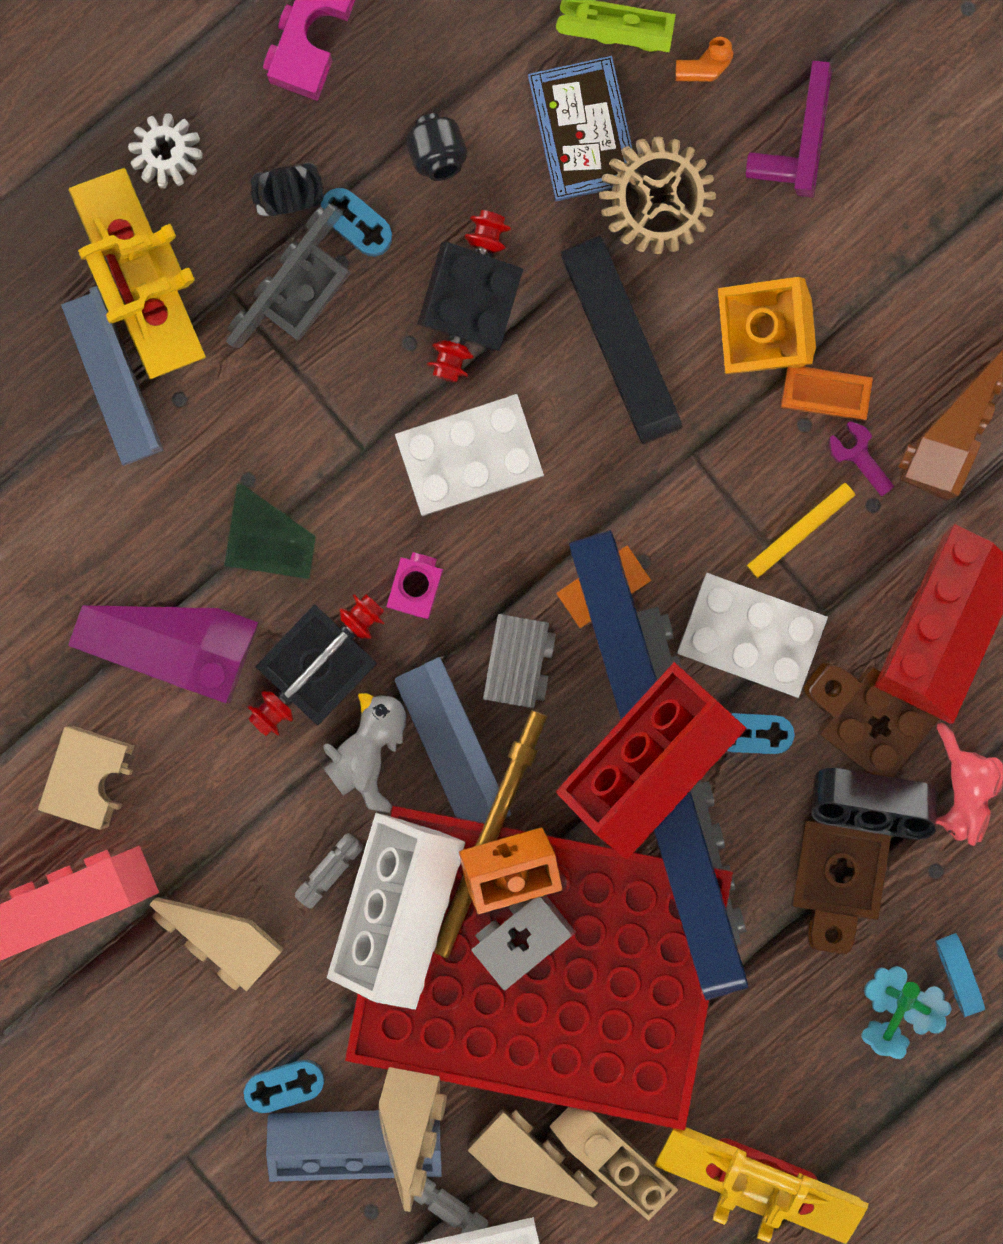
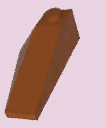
(949, 447)

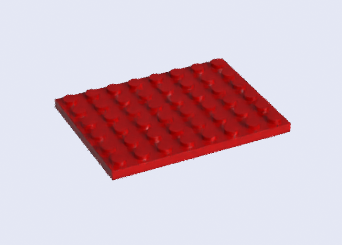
(591, 1027)

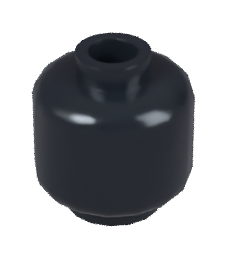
(436, 147)

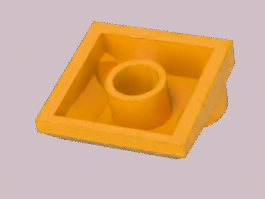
(767, 325)

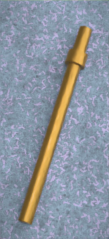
(521, 755)

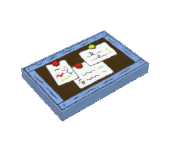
(580, 125)

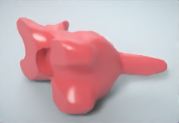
(974, 783)

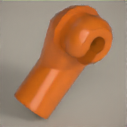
(709, 65)

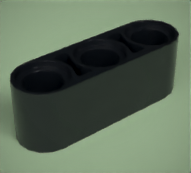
(874, 803)

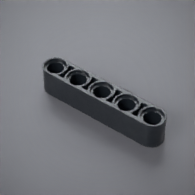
(621, 340)

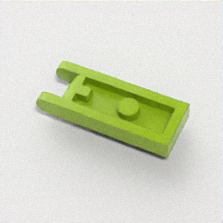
(617, 24)

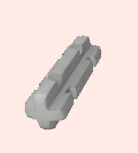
(328, 870)
(450, 1209)

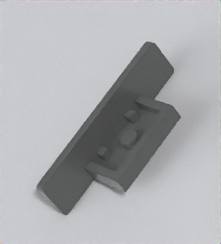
(300, 286)

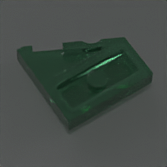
(267, 539)

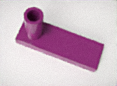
(801, 170)

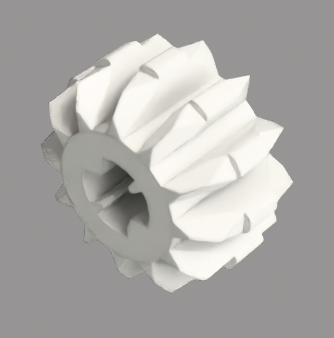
(150, 147)

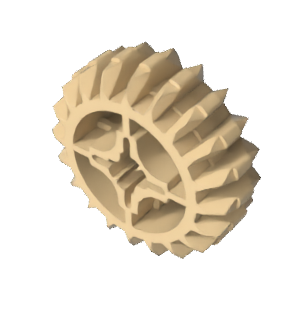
(645, 209)

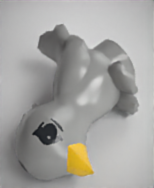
(359, 757)

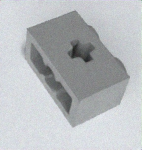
(510, 962)

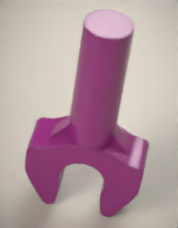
(861, 457)

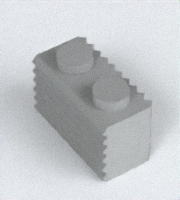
(517, 661)

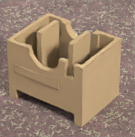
(79, 775)

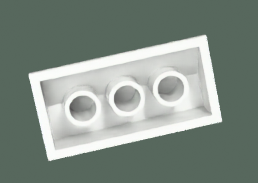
(395, 911)

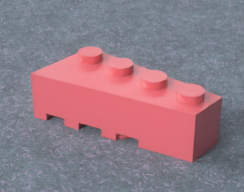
(73, 899)

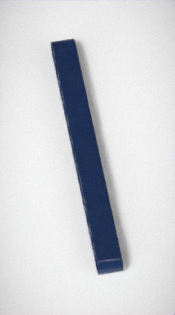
(680, 832)

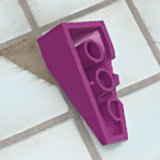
(177, 645)

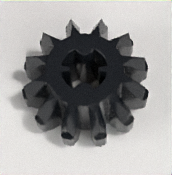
(286, 189)

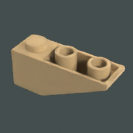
(229, 941)
(407, 1116)
(522, 1160)
(613, 1160)

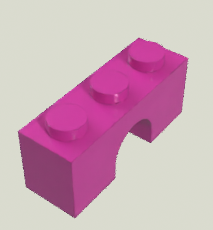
(295, 61)

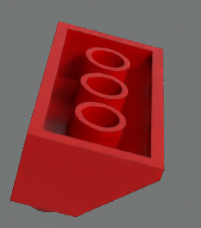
(947, 626)
(650, 761)

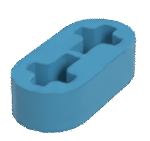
(363, 214)
(762, 745)
(960, 975)
(281, 1076)

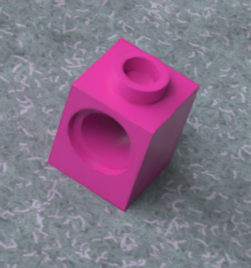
(421, 605)

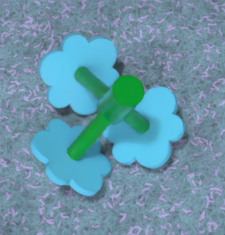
(902, 999)

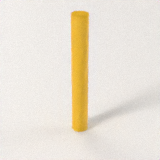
(801, 530)

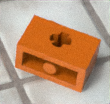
(510, 870)

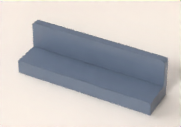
(112, 378)
(449, 740)
(333, 1147)

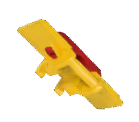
(142, 270)
(760, 1185)

